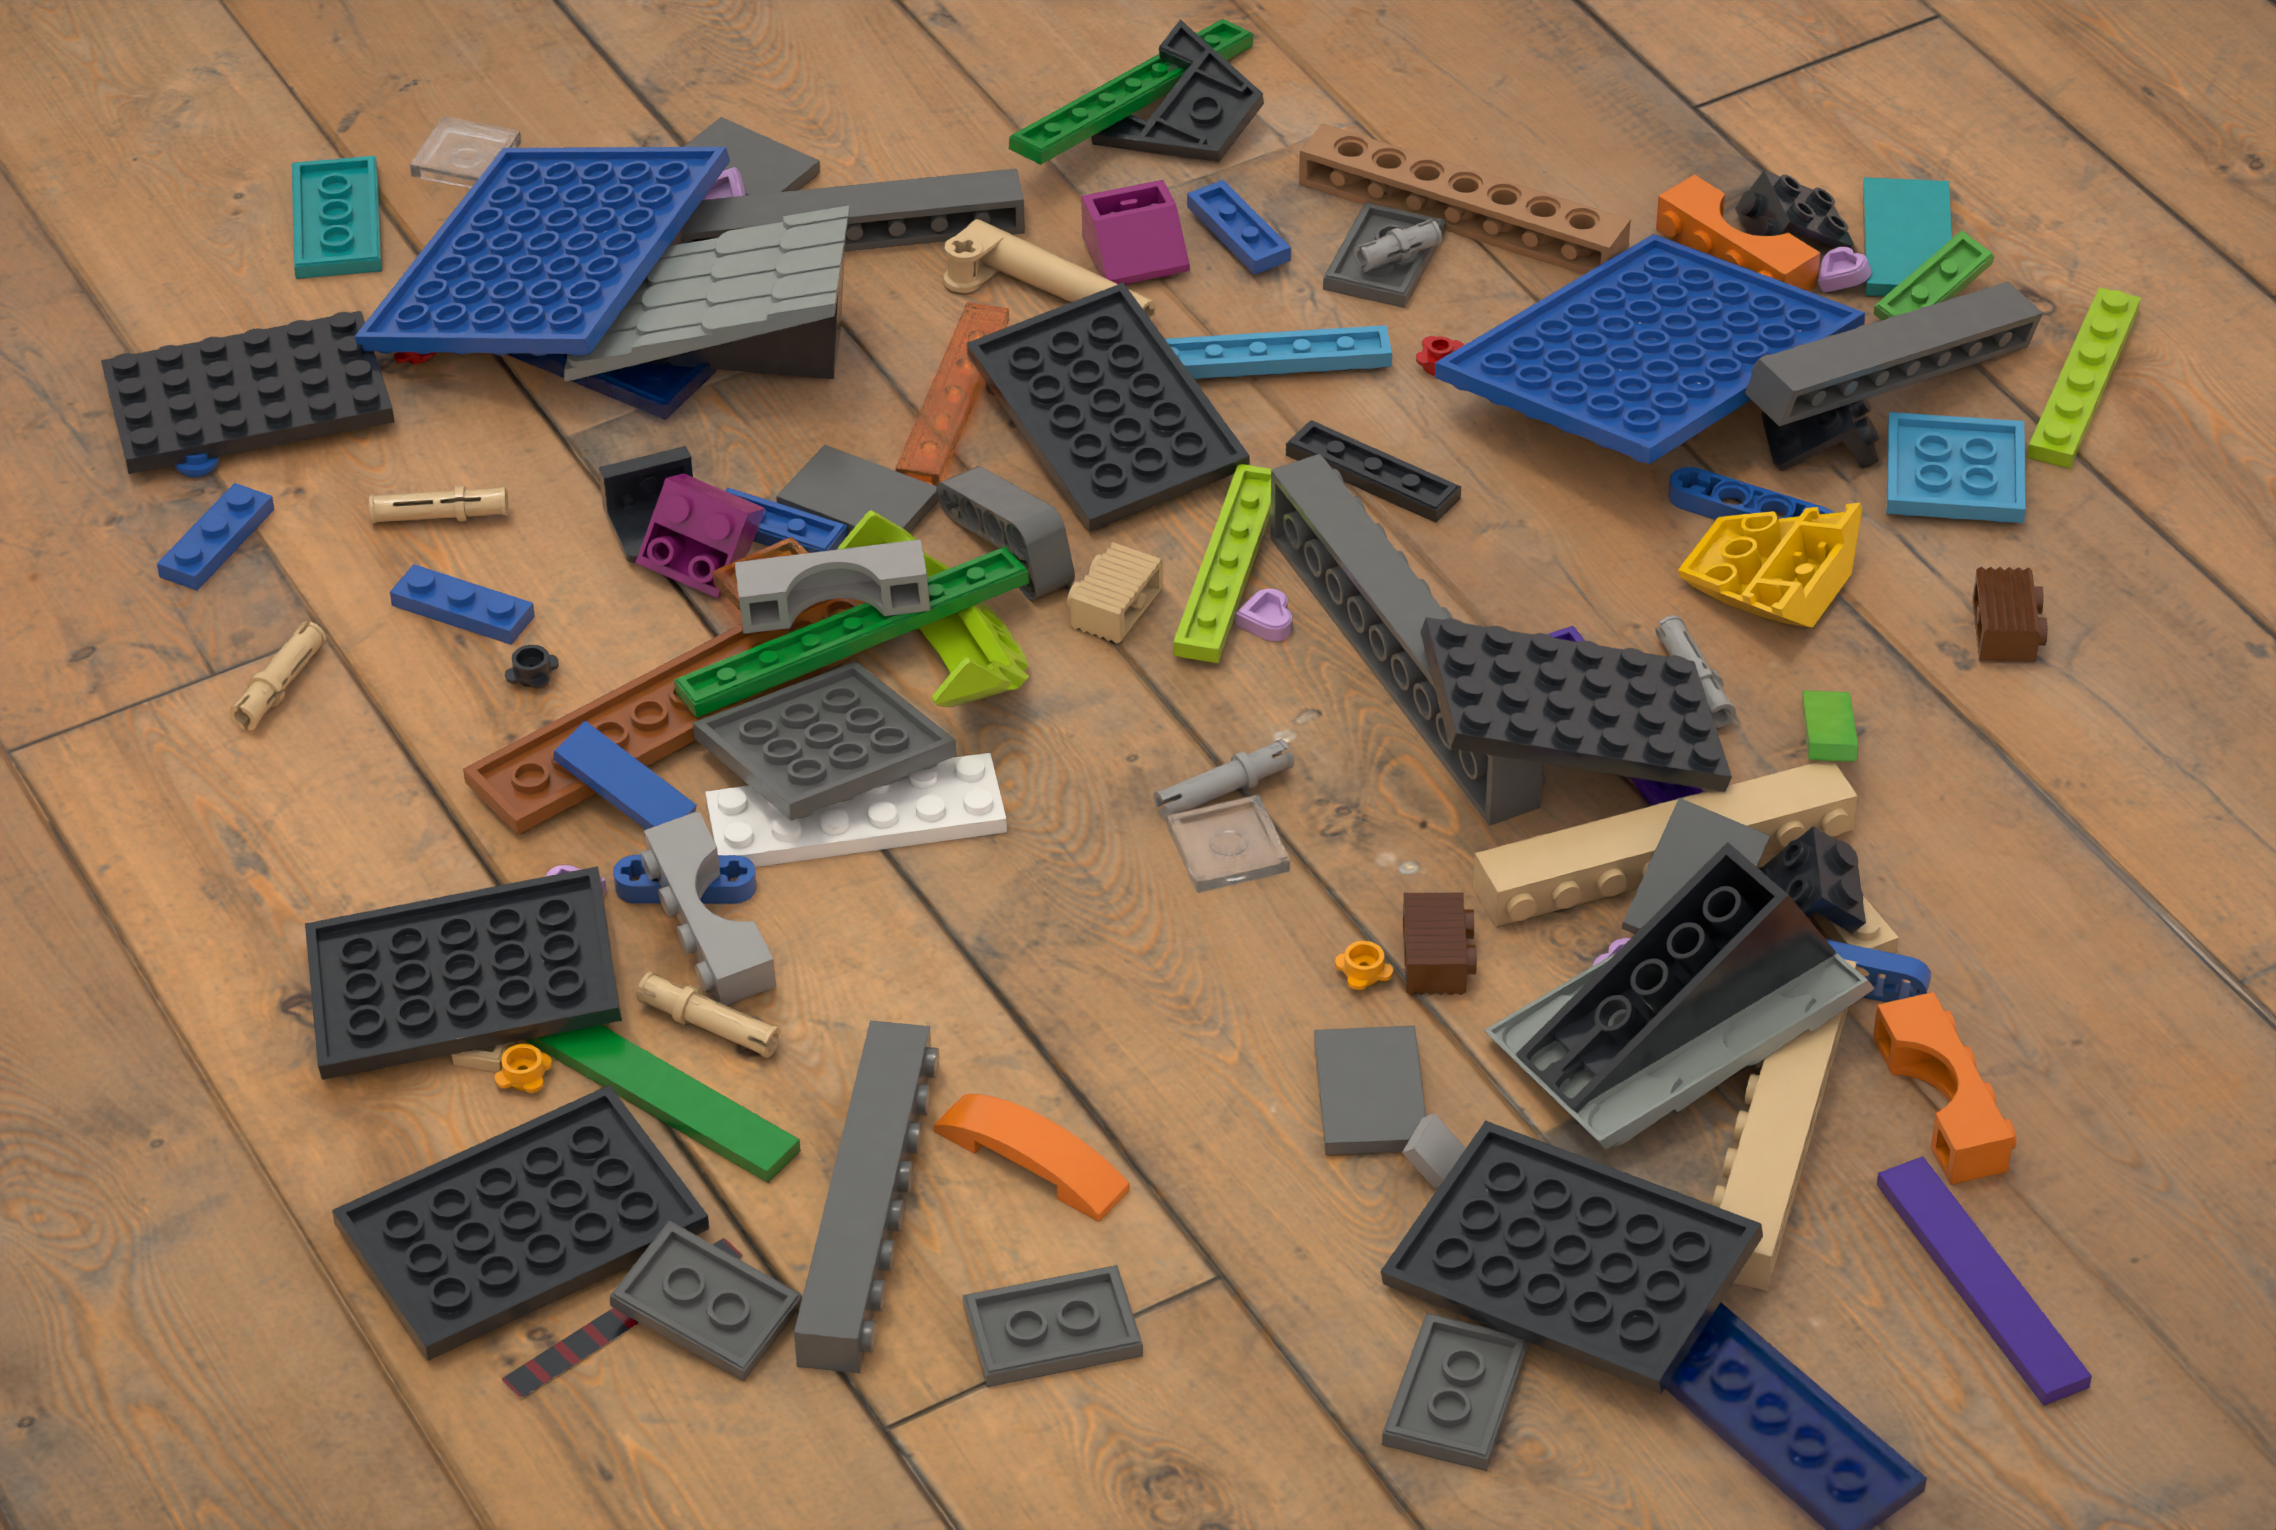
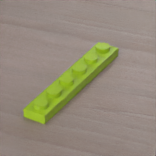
(2084, 378)
(1226, 566)

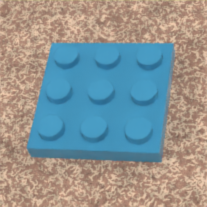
(1955, 467)

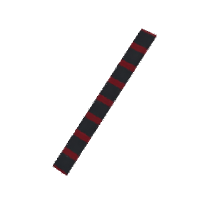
(578, 1345)

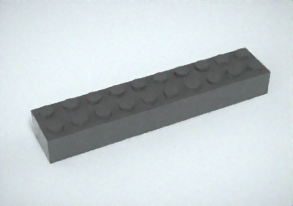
(1381, 614)

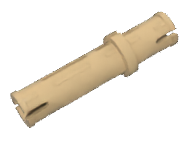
(439, 505)
(268, 687)
(690, 1006)

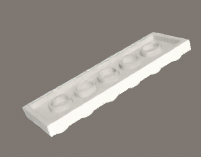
(928, 806)

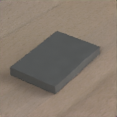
(763, 163)
(1390, 282)
(848, 487)
(1684, 848)
(1368, 1088)
(706, 1300)
(1052, 1326)
(1455, 1392)

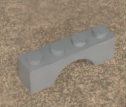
(883, 575)
(728, 952)

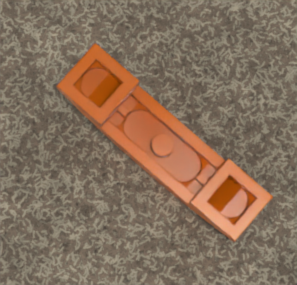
(1038, 1144)

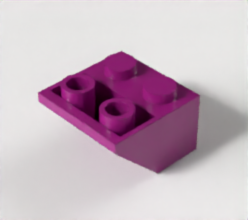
(1134, 233)
(697, 532)

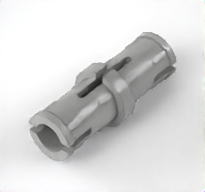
(1398, 245)

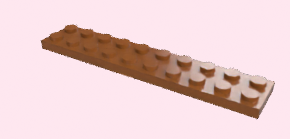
(640, 717)

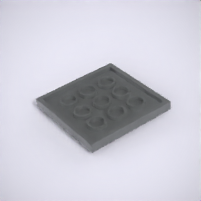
(824, 740)

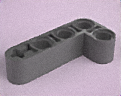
(1014, 520)

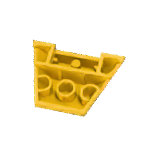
(1776, 564)

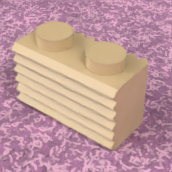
(1115, 592)

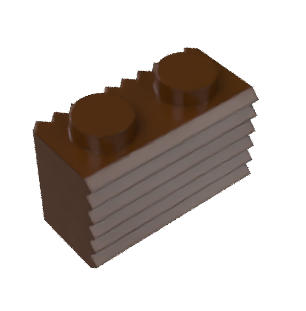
(2007, 614)
(1436, 943)

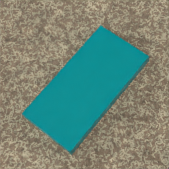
(336, 217)
(1902, 227)

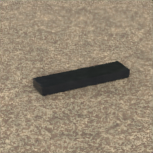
(1376, 471)

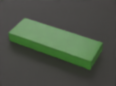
(1938, 277)
(1829, 726)

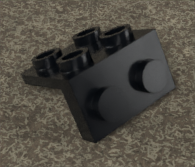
(1785, 206)
(1814, 434)
(632, 491)
(1821, 878)

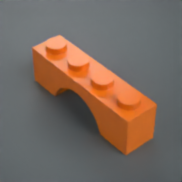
(1694, 218)
(1924, 1044)

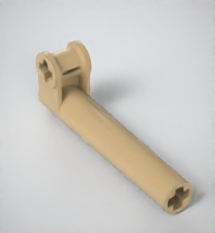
(985, 250)

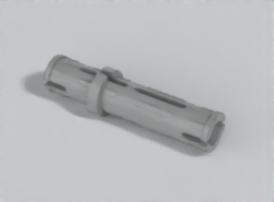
(1680, 643)
(1242, 771)

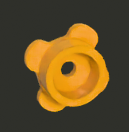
(1363, 965)
(523, 1068)

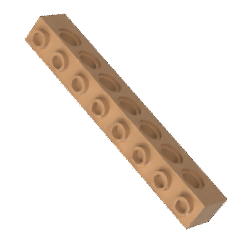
(1468, 200)

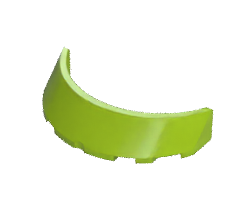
(971, 642)

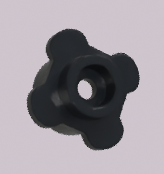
(531, 666)

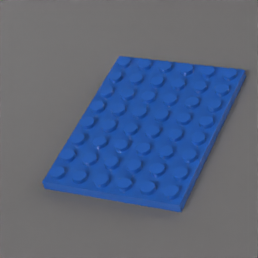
(544, 251)
(1643, 347)

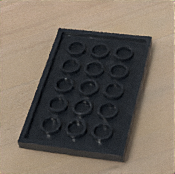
(245, 391)
(1107, 406)
(1574, 704)
(461, 973)
(517, 1221)
(1573, 1256)

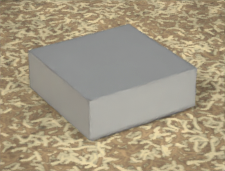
(1433, 1149)

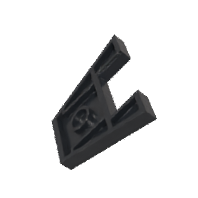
(1201, 111)

